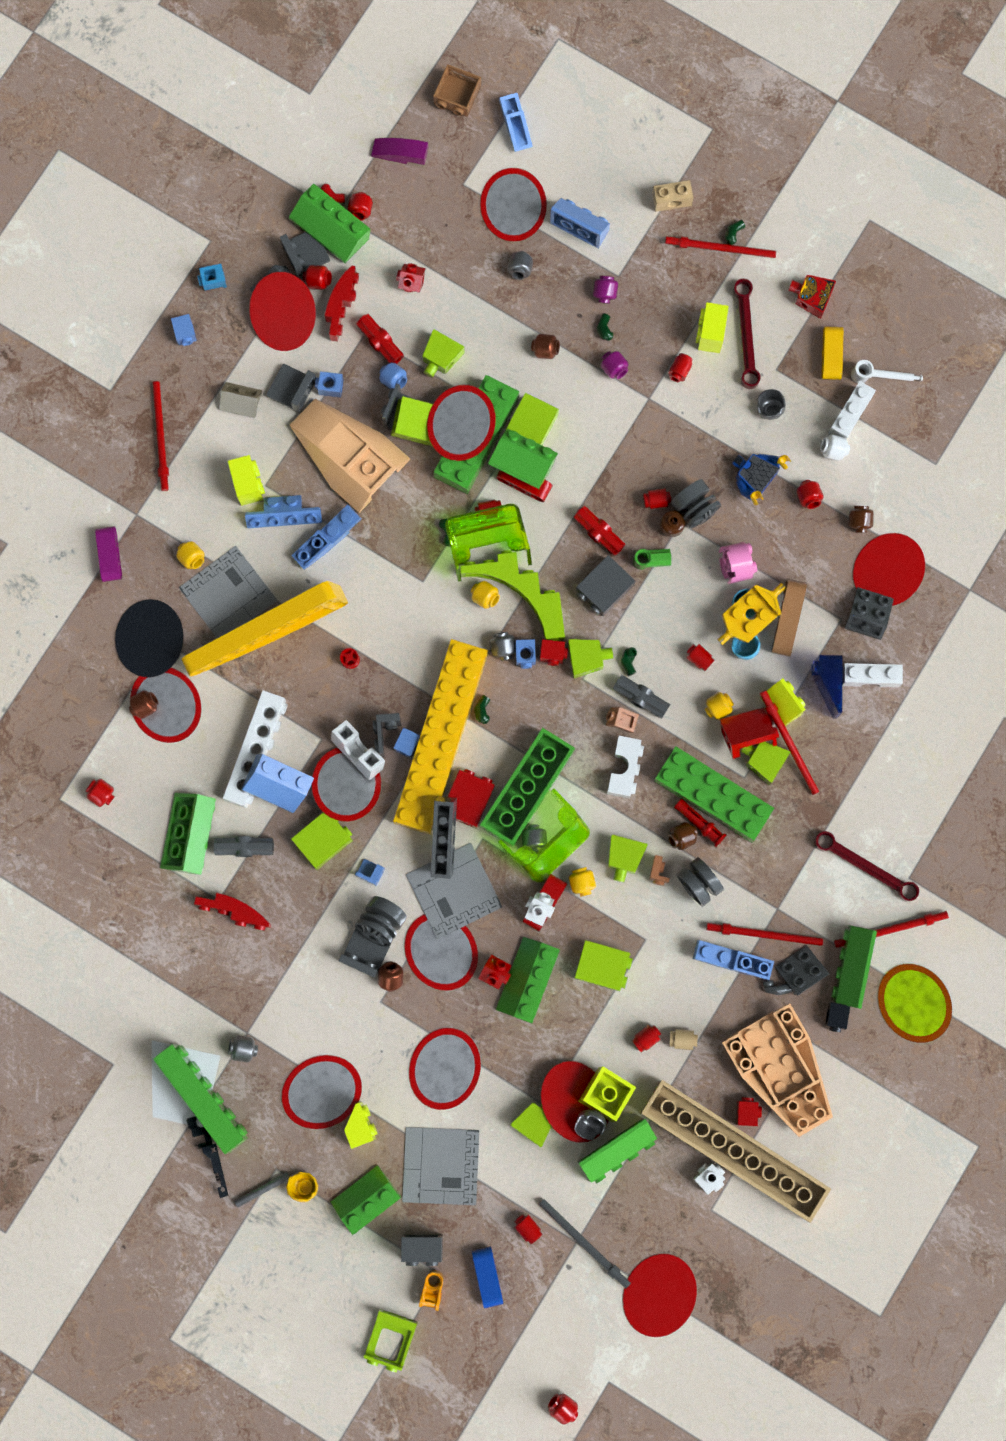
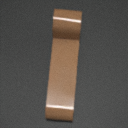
(789, 617)

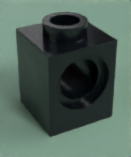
(837, 1017)

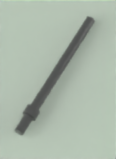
(613, 1271)

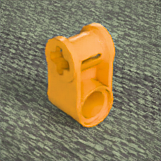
(431, 1293)

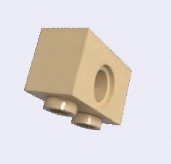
(672, 195)

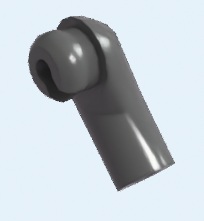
(776, 990)

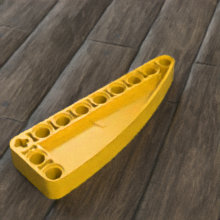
(268, 627)

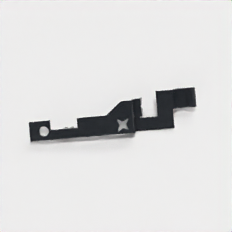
(206, 1148)

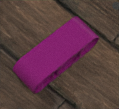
(108, 554)

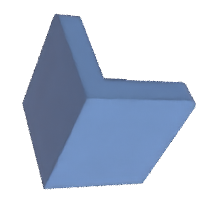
(407, 743)
(370, 872)

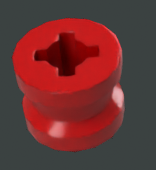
(346, 657)

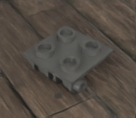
(802, 970)

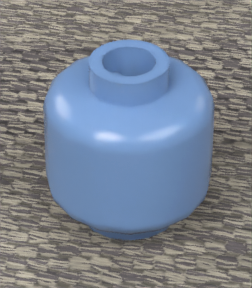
(392, 374)

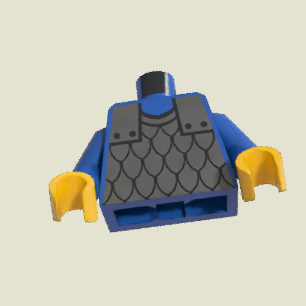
(757, 473)

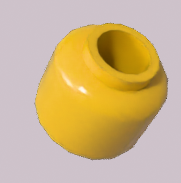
(190, 555)
(485, 594)
(719, 705)
(582, 881)

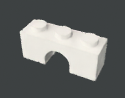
(852, 410)
(881, 674)
(348, 742)
(628, 750)

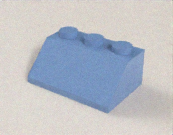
(579, 222)
(277, 783)

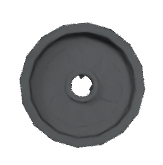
(700, 882)

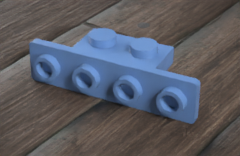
(283, 512)

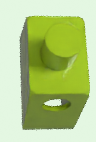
(441, 353)
(587, 656)
(765, 760)
(625, 856)
(533, 1124)

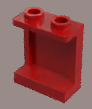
(748, 730)
(471, 796)

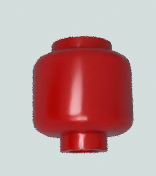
(360, 205)
(317, 277)
(809, 494)
(99, 792)
(563, 1408)

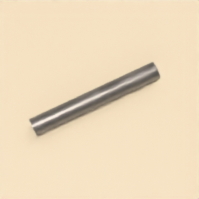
(262, 1189)

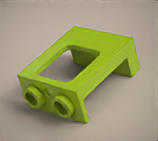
(395, 1323)

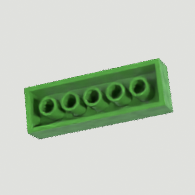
(463, 473)
(527, 787)
(714, 794)
(200, 1098)

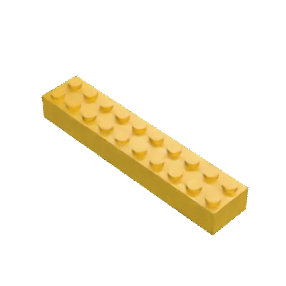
(440, 735)

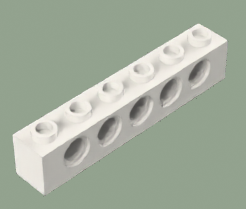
(266, 702)

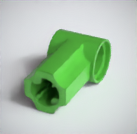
(654, 558)

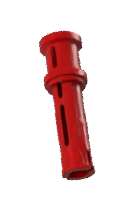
(707, 828)

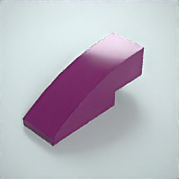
(400, 150)

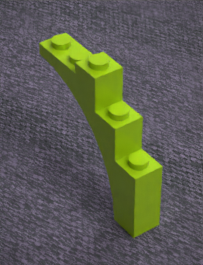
(505, 571)

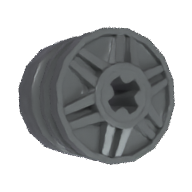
(697, 505)
(380, 921)

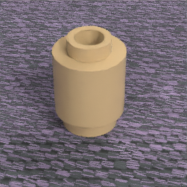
(683, 1039)

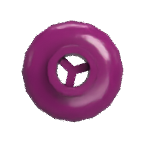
(605, 289)
(614, 365)

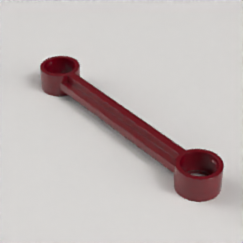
(746, 333)
(866, 866)

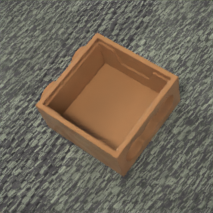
(456, 91)

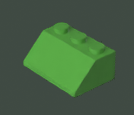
(523, 458)
(365, 1200)

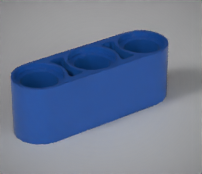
(487, 1277)

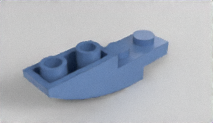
(327, 537)
(733, 960)

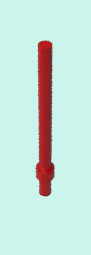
(684, 242)
(163, 470)
(772, 709)
(927, 919)
(727, 929)

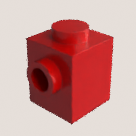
(553, 652)
(748, 1112)

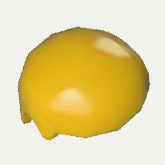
(302, 1187)

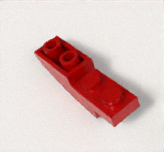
(340, 298)
(241, 912)

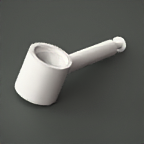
(871, 372)

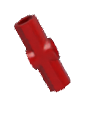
(379, 339)
(599, 531)

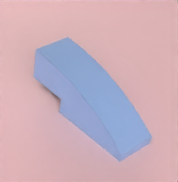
(515, 122)

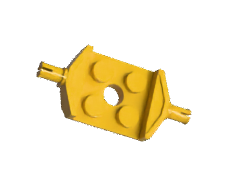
(762, 602)

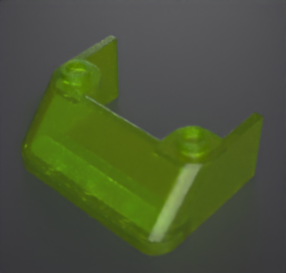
(484, 529)
(557, 850)

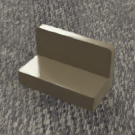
(239, 399)

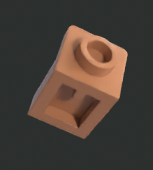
(622, 719)
(658, 867)

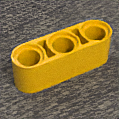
(832, 353)

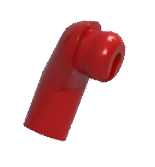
(340, 198)

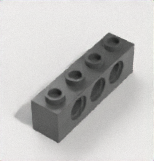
(443, 837)

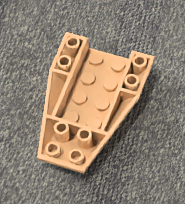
(347, 452)
(782, 1068)

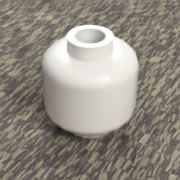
(834, 447)

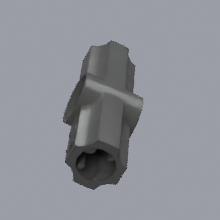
(641, 696)
(243, 846)

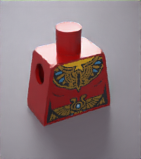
(813, 294)

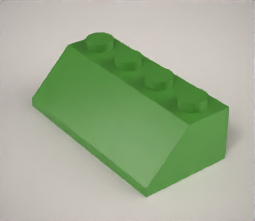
(329, 223)
(188, 833)
(854, 966)
(528, 980)
(617, 1150)

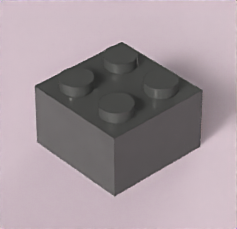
(422, 1249)

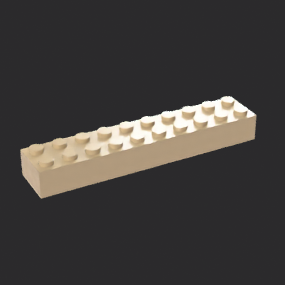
(735, 1151)

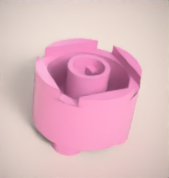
(737, 562)

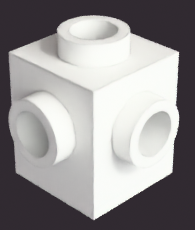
(539, 908)
(702, 1178)

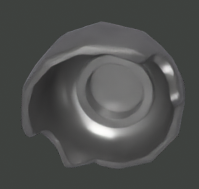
(771, 404)
(589, 1124)

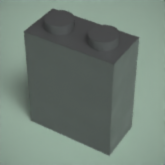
(605, 586)

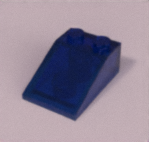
(828, 678)

